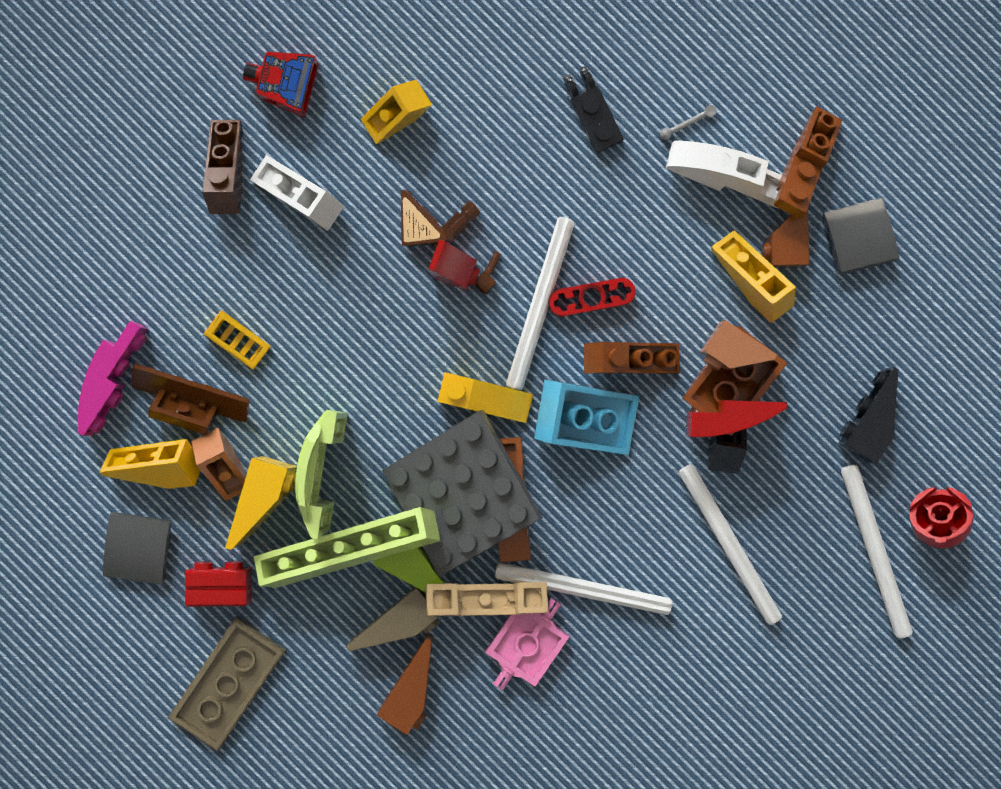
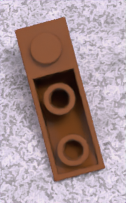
(631, 358)

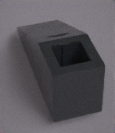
(874, 423)

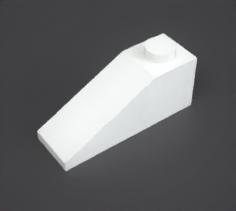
(297, 192)

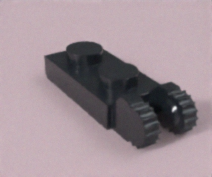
(593, 112)

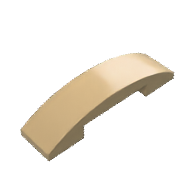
(486, 599)

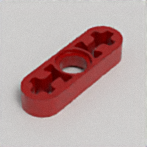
(612, 286)

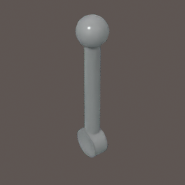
(709, 112)

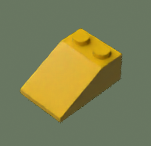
(263, 491)

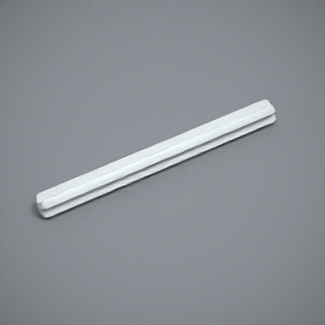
(540, 303)
(730, 544)
(876, 551)
(585, 588)

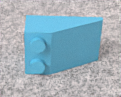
(586, 417)

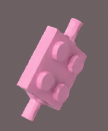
(527, 646)

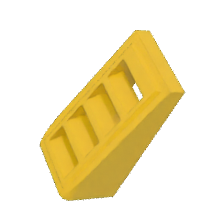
(215, 325)

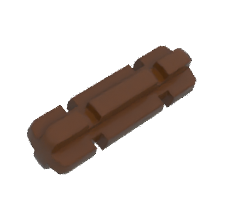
(459, 221)

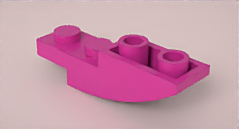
(100, 387)

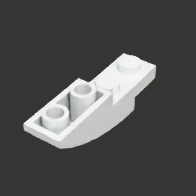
(723, 167)

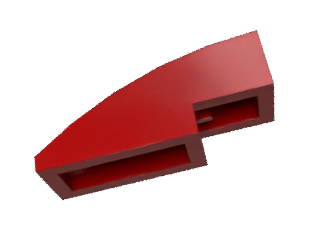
(731, 417)

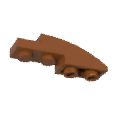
(806, 162)
(518, 545)

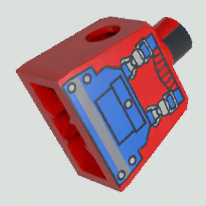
(284, 80)

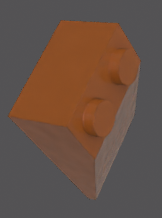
(733, 384)

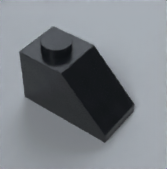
(727, 452)

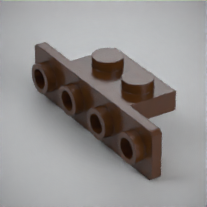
(186, 401)

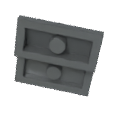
(861, 236)
(136, 548)

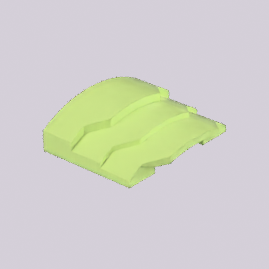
(315, 511)

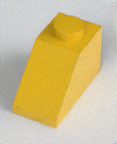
(396, 110)

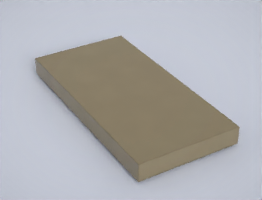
(227, 683)

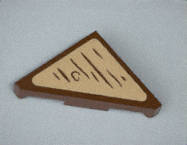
(418, 224)

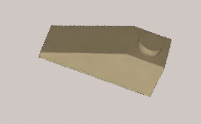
(400, 621)

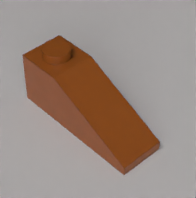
(407, 699)

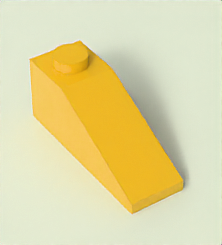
(756, 277)
(480, 395)
(155, 464)

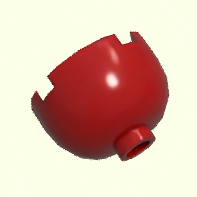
(941, 517)

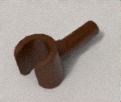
(484, 281)

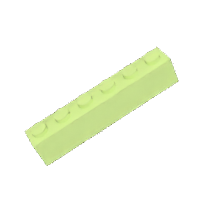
(347, 548)

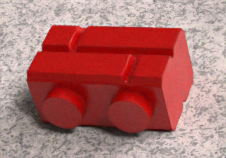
(218, 585)

